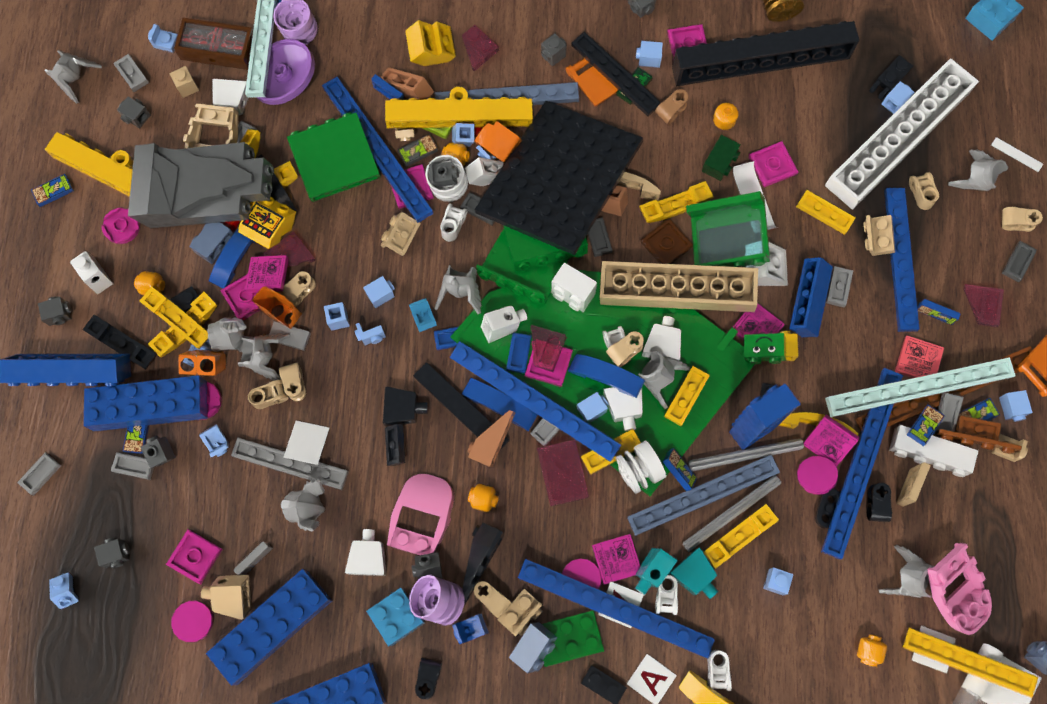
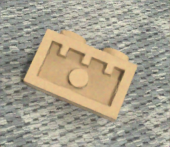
(400, 233)
(880, 235)
(520, 613)

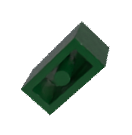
(721, 157)

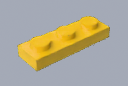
(825, 212)
(686, 396)
(595, 462)

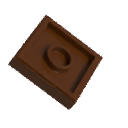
(666, 243)

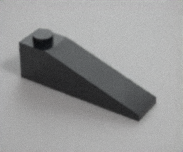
(483, 547)

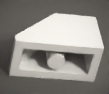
(483, 171)

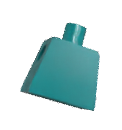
(660, 564)
(696, 574)

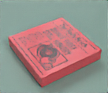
(918, 358)

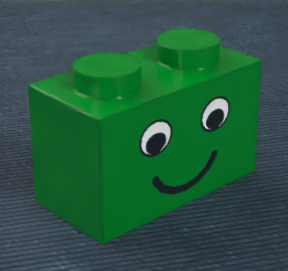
(764, 348)

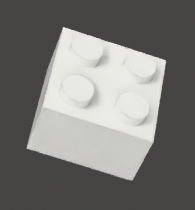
(573, 287)

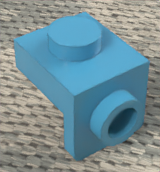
(422, 315)

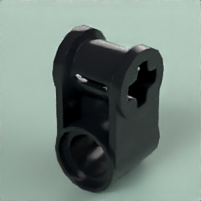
(879, 505)
(428, 673)

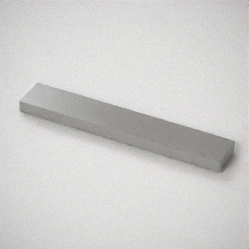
(274, 459)

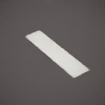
(1017, 154)

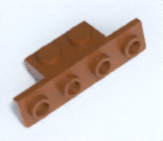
(980, 432)

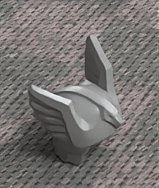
(68, 70)
(983, 172)
(460, 285)
(226, 334)
(258, 354)
(660, 373)
(304, 505)
(913, 576)

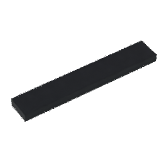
(615, 74)
(453, 401)

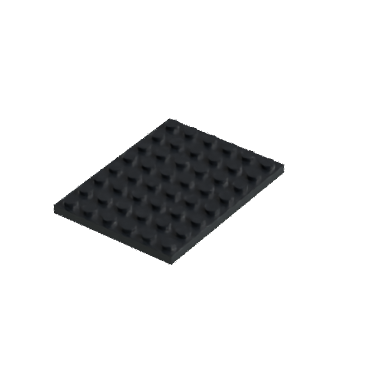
(559, 177)

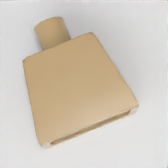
(229, 595)

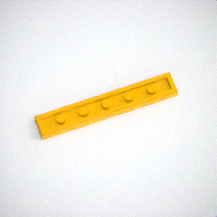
(970, 662)

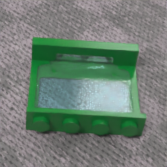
(730, 231)

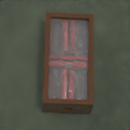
(214, 43)

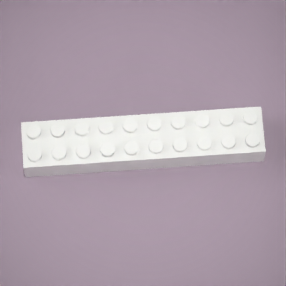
(901, 133)

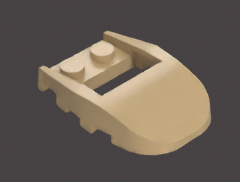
(211, 116)

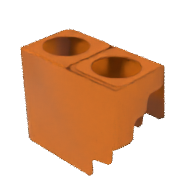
(498, 141)
(267, 299)
(218, 359)

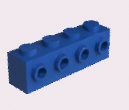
(811, 297)

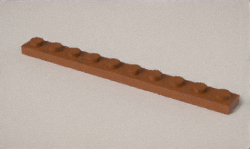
(907, 409)

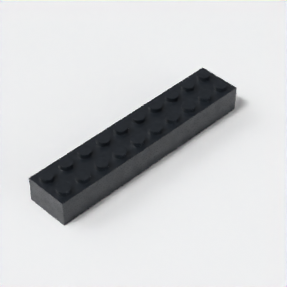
(764, 53)

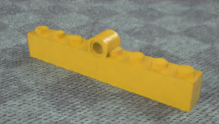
(448, 112)
(111, 171)

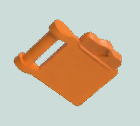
(592, 82)
(1038, 360)

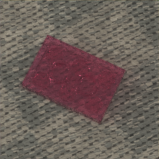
(562, 473)

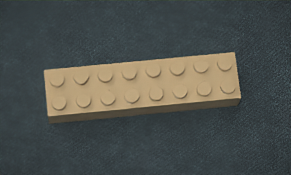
(679, 286)

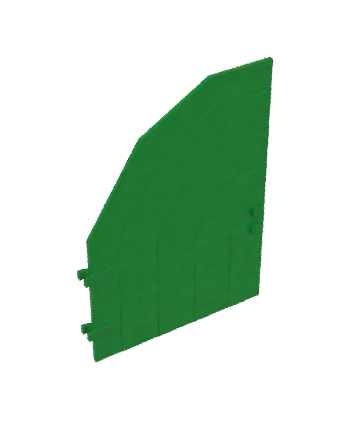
(701, 346)

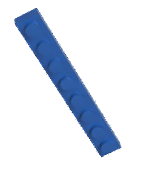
(902, 262)

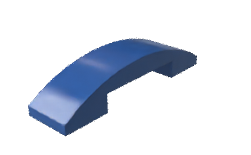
(229, 259)
(606, 373)
(499, 403)

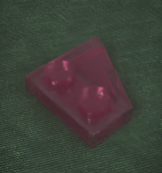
(478, 47)
(293, 249)
(985, 304)
(546, 347)

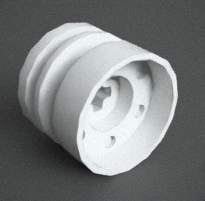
(452, 192)
(640, 467)

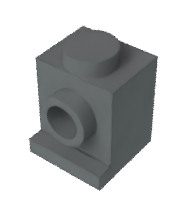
(449, 176)

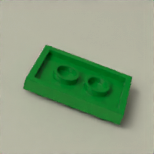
(576, 638)

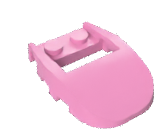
(427, 495)
(970, 603)

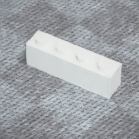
(937, 452)

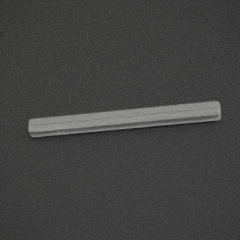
(746, 454)
(731, 513)

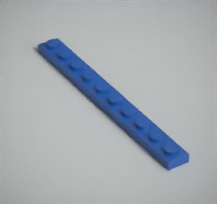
(382, 155)
(536, 401)
(858, 473)
(616, 608)

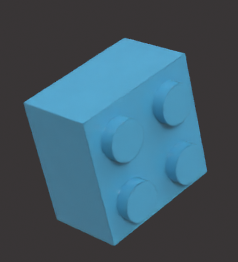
(993, 16)
(394, 617)

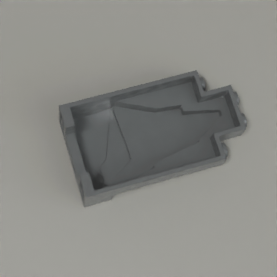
(196, 184)

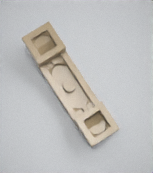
(647, 189)

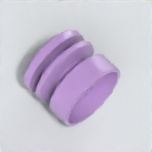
(295, 20)
(436, 600)

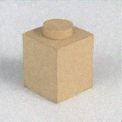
(184, 82)

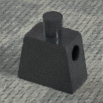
(402, 407)

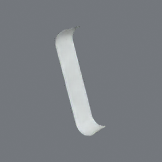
(748, 183)

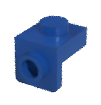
(470, 629)

